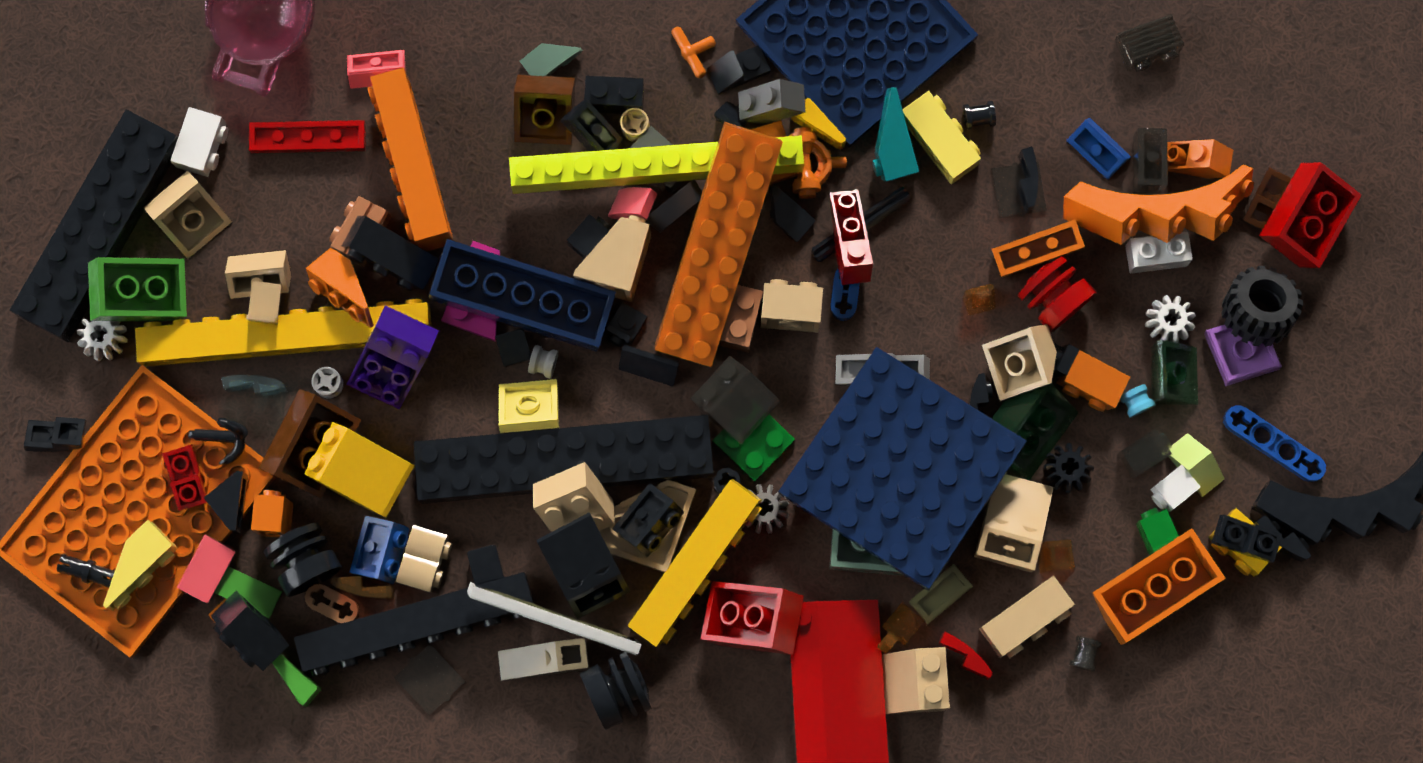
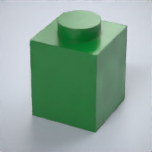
(1156, 529)

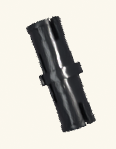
(87, 571)

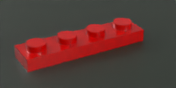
(307, 136)

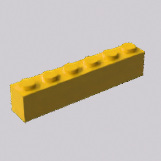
(695, 562)

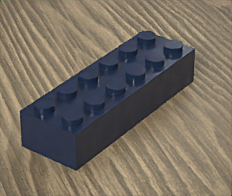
(521, 295)

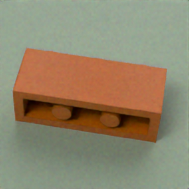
(1038, 248)

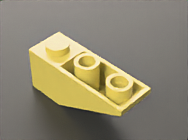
(139, 559)

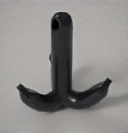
(236, 434)

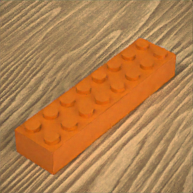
(718, 244)

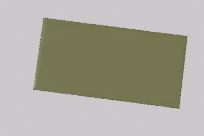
(943, 593)

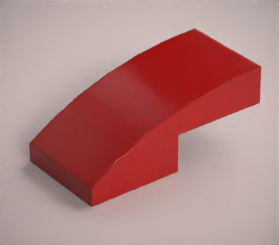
(972, 661)

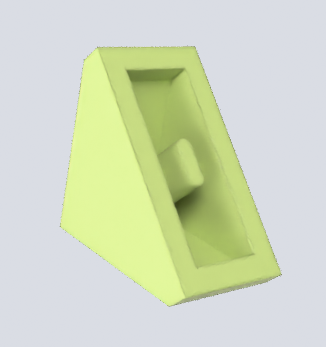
(1198, 462)

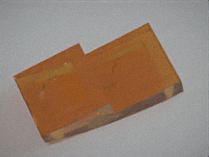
(356, 587)

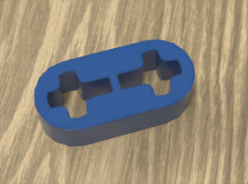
(836, 298)

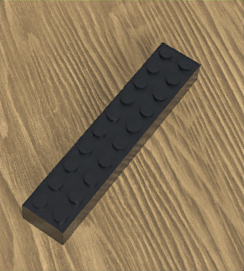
(516, 460)

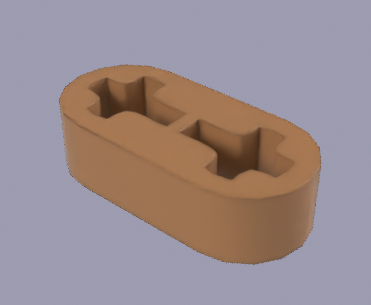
(335, 597)

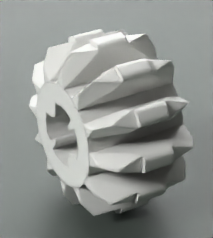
(1161, 311)
(111, 339)

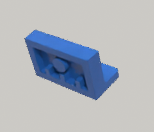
(379, 549)

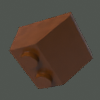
(540, 106)

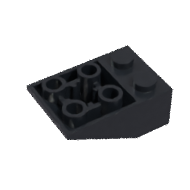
(583, 565)

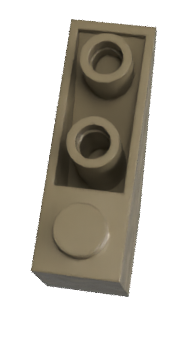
(544, 659)

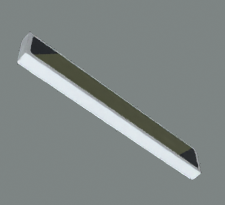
(553, 618)

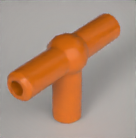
(690, 52)

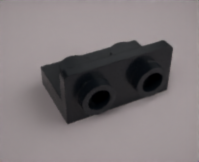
(648, 520)

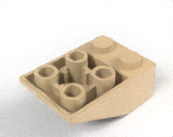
(1015, 523)

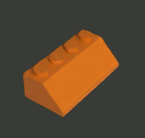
(1157, 586)

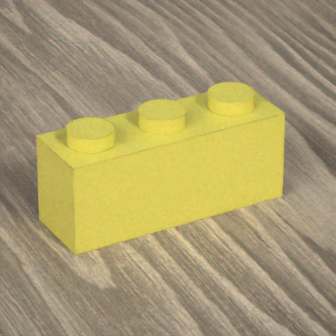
(941, 137)

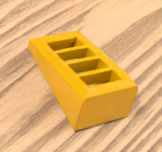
(820, 124)

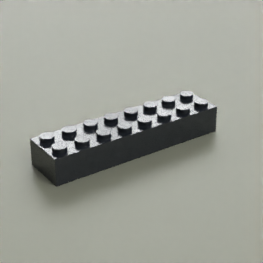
(96, 224)

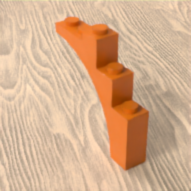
(1161, 216)

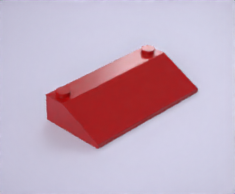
(839, 684)

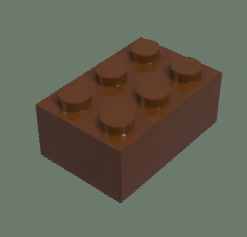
(301, 437)

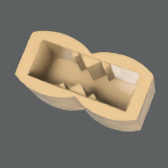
(423, 559)

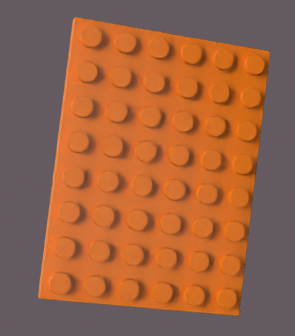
(110, 492)

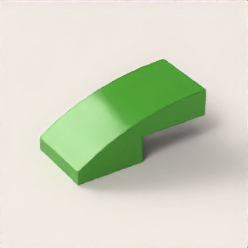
(256, 592)

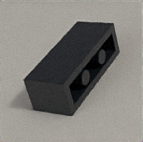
(389, 253)

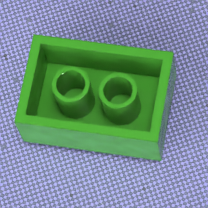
(137, 289)

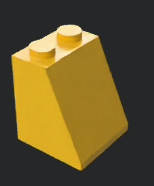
(359, 469)

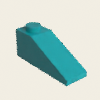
(893, 144)

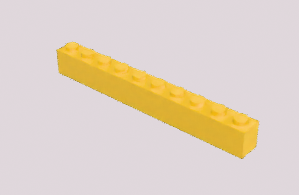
(241, 338)

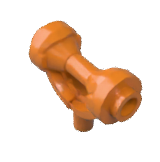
(807, 183)

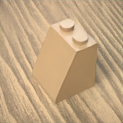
(618, 258)
(916, 681)

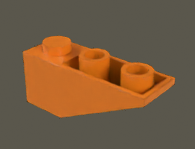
(336, 279)

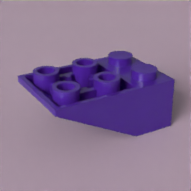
(392, 357)

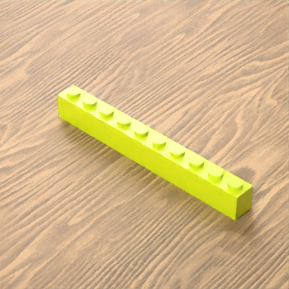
(631, 166)

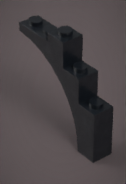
(1354, 514)

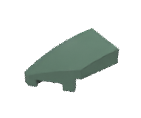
(548, 58)

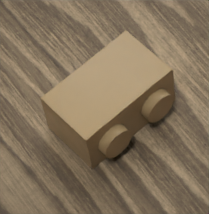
(258, 267)

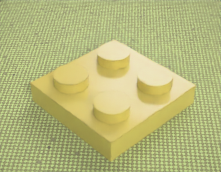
(528, 406)

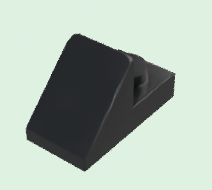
(738, 69)

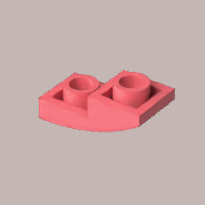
(633, 201)

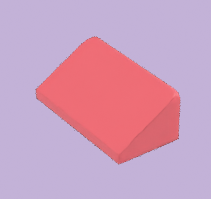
(363, 66)
(206, 568)

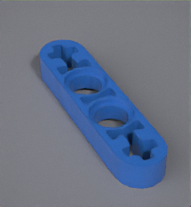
(1272, 447)

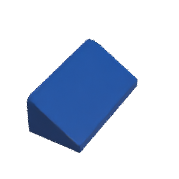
(1098, 148)

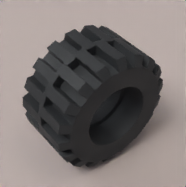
(1270, 289)

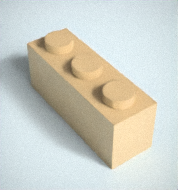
(1027, 618)

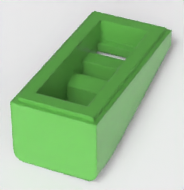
(299, 683)

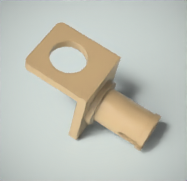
(264, 302)

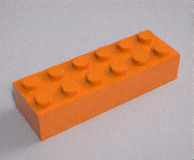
(410, 155)

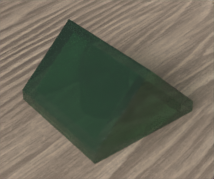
(1174, 373)

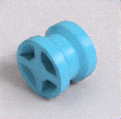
(1137, 400)

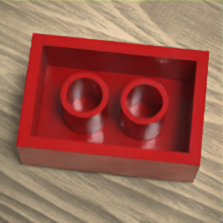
(1310, 215)
(752, 617)

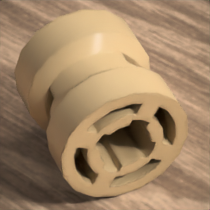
(633, 119)

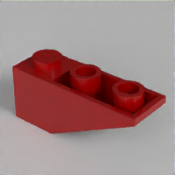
(850, 238)

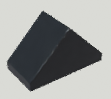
(229, 500)

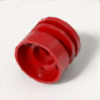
(1056, 293)

